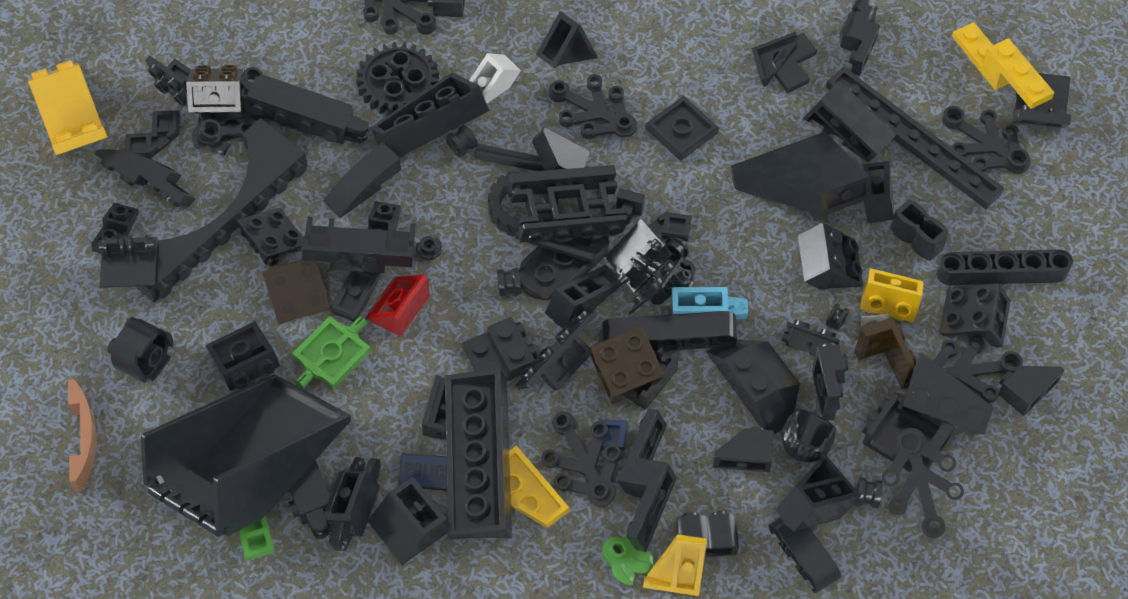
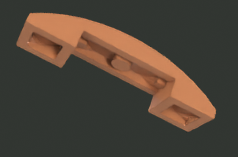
(82, 464)

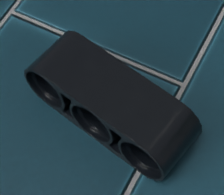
(808, 553)

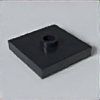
(682, 128)

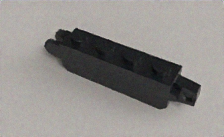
(303, 110)

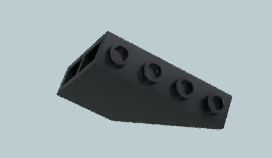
(805, 175)

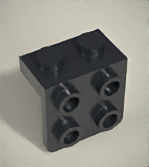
(170, 78)

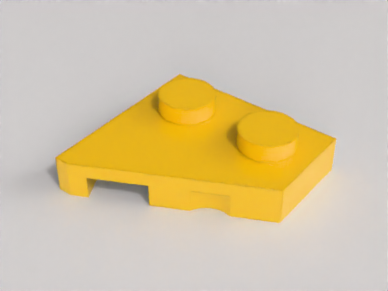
(679, 567)

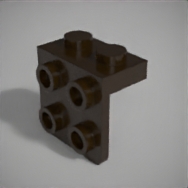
(888, 339)

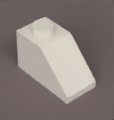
(495, 75)

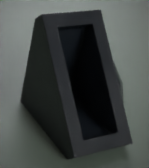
(565, 43)

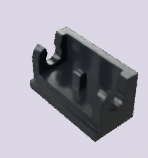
(646, 394)
(435, 415)

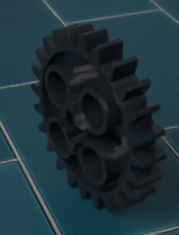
(416, 71)

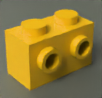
(891, 295)

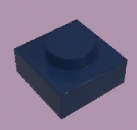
(617, 433)

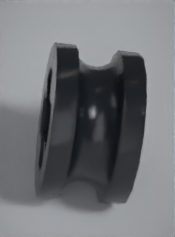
(837, 317)

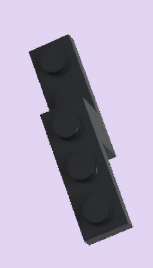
(646, 479)

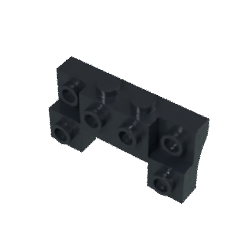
(358, 248)

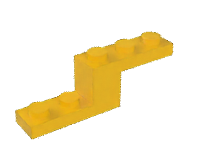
(1003, 65)

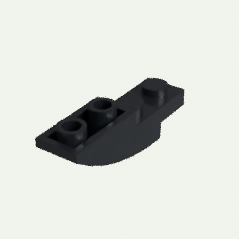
(142, 171)

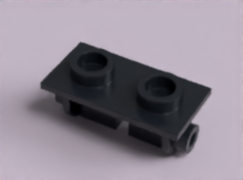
(801, 335)

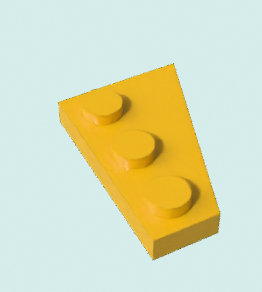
(532, 492)

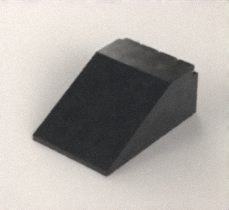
(238, 453)

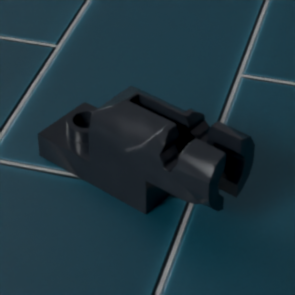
(860, 33)

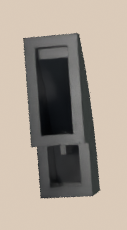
(363, 180)

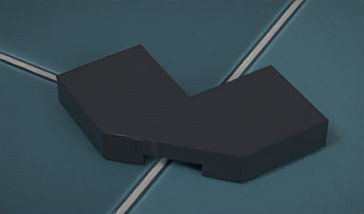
(790, 73)
(164, 130)
(672, 226)

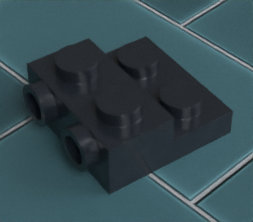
(501, 348)
(243, 356)
(828, 378)

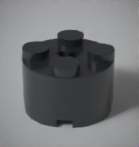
(140, 349)

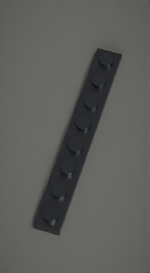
(924, 143)

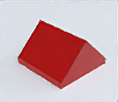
(400, 303)

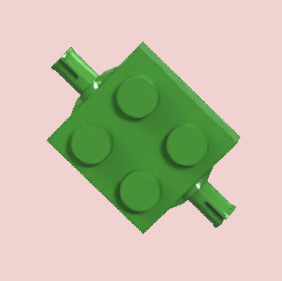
(331, 352)

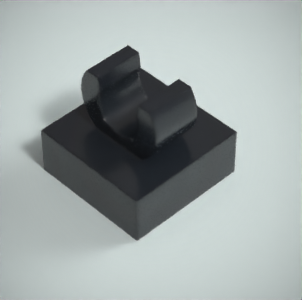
(631, 202)

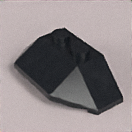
(759, 380)

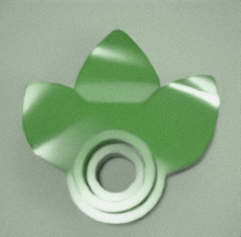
(628, 562)

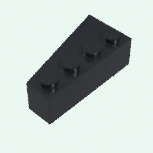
(431, 114)

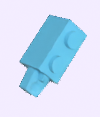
(707, 300)

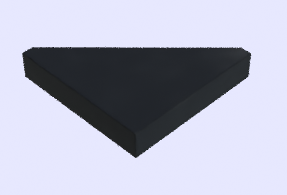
(772, 55)

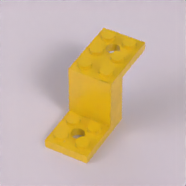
(66, 107)

